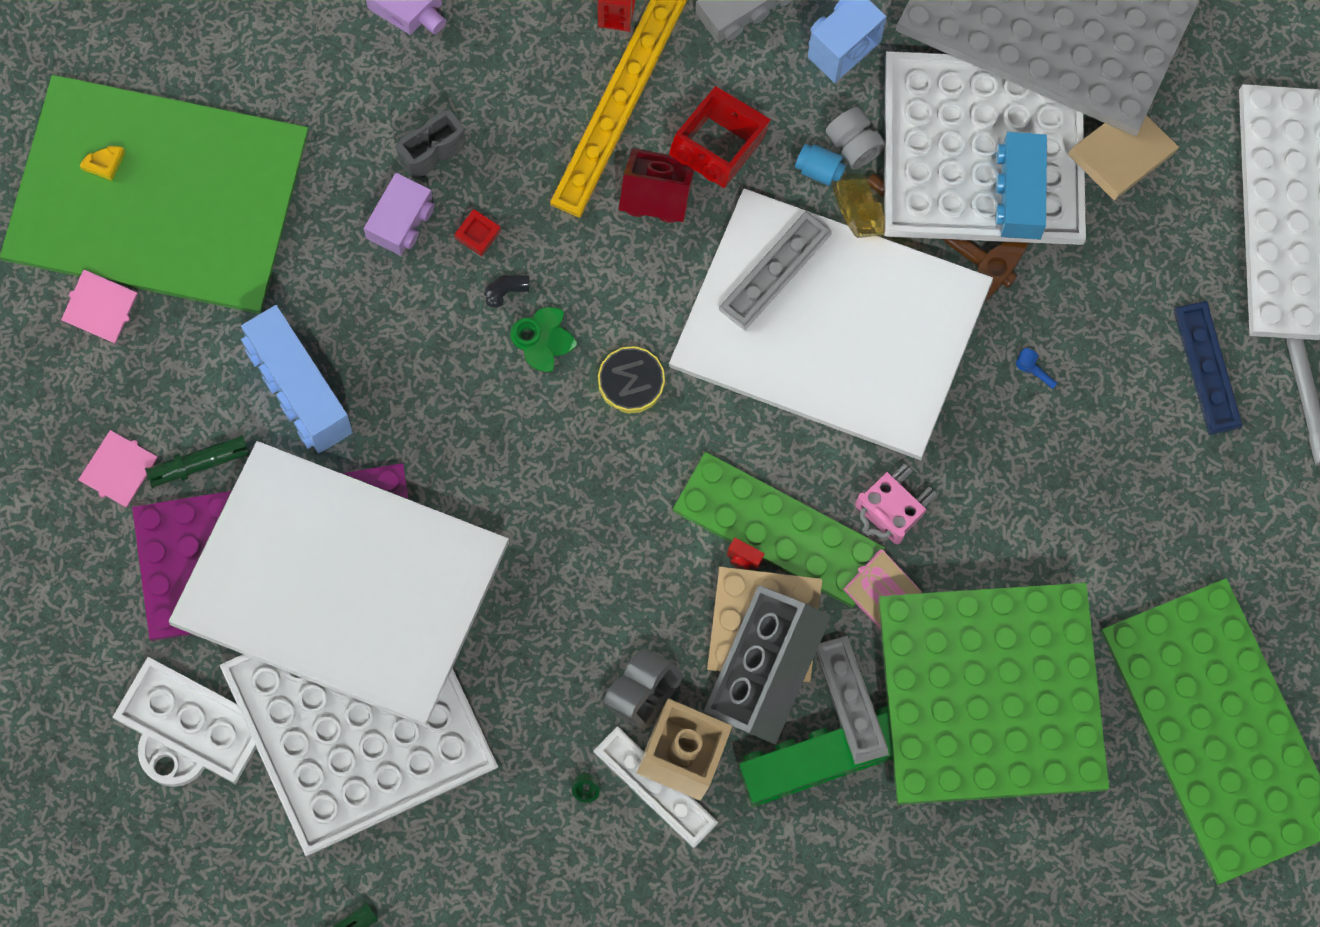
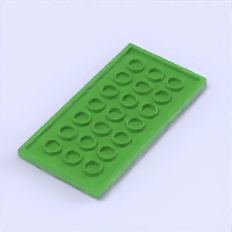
(1220, 729)

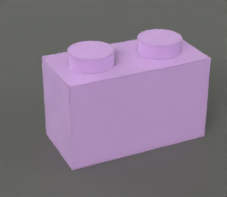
(399, 214)

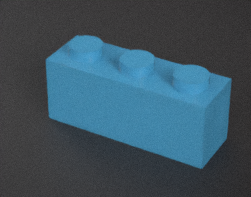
(1022, 185)

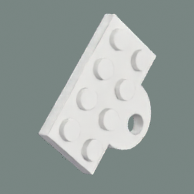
(185, 724)

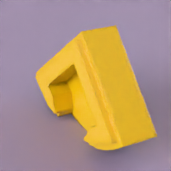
(103, 162)

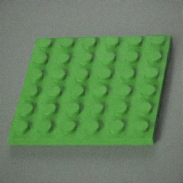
(992, 694)

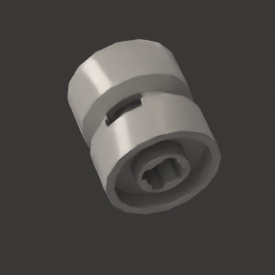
(853, 134)

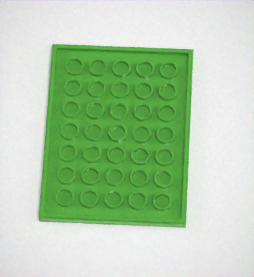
(189, 205)

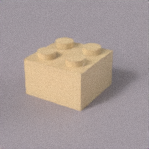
(684, 749)

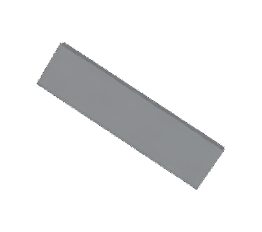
(775, 270)
(851, 700)

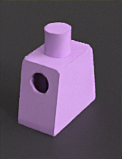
(410, 13)

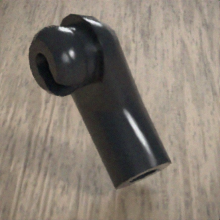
(504, 284)

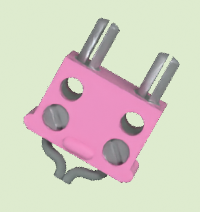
(889, 509)

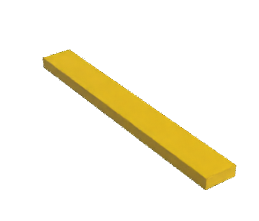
(616, 106)

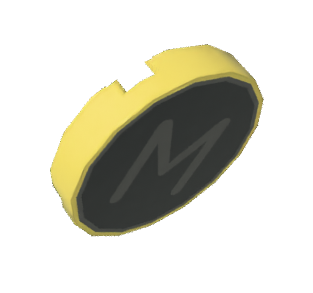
(631, 379)

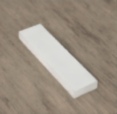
(675, 808)

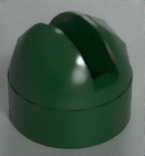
(585, 795)

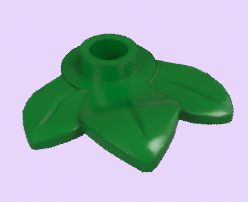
(548, 338)

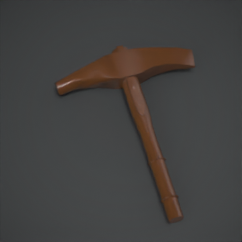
(997, 263)

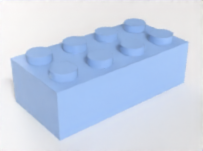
(294, 375)

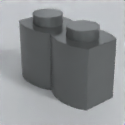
(424, 147)
(643, 688)

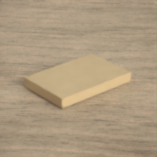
(1120, 159)

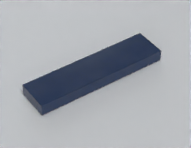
(1207, 368)

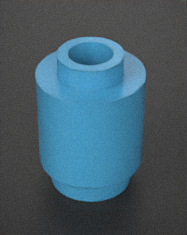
(820, 164)

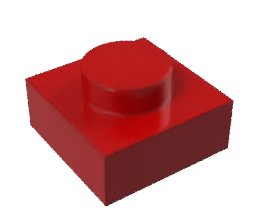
(477, 232)
(744, 556)

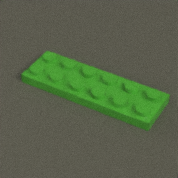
(775, 524)

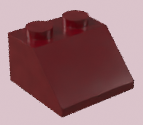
(656, 186)

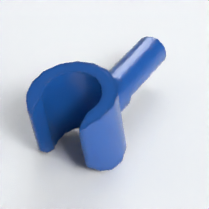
(1026, 362)

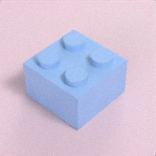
(845, 36)

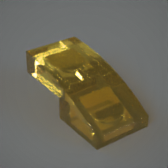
(859, 209)

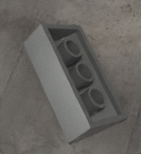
(767, 664)

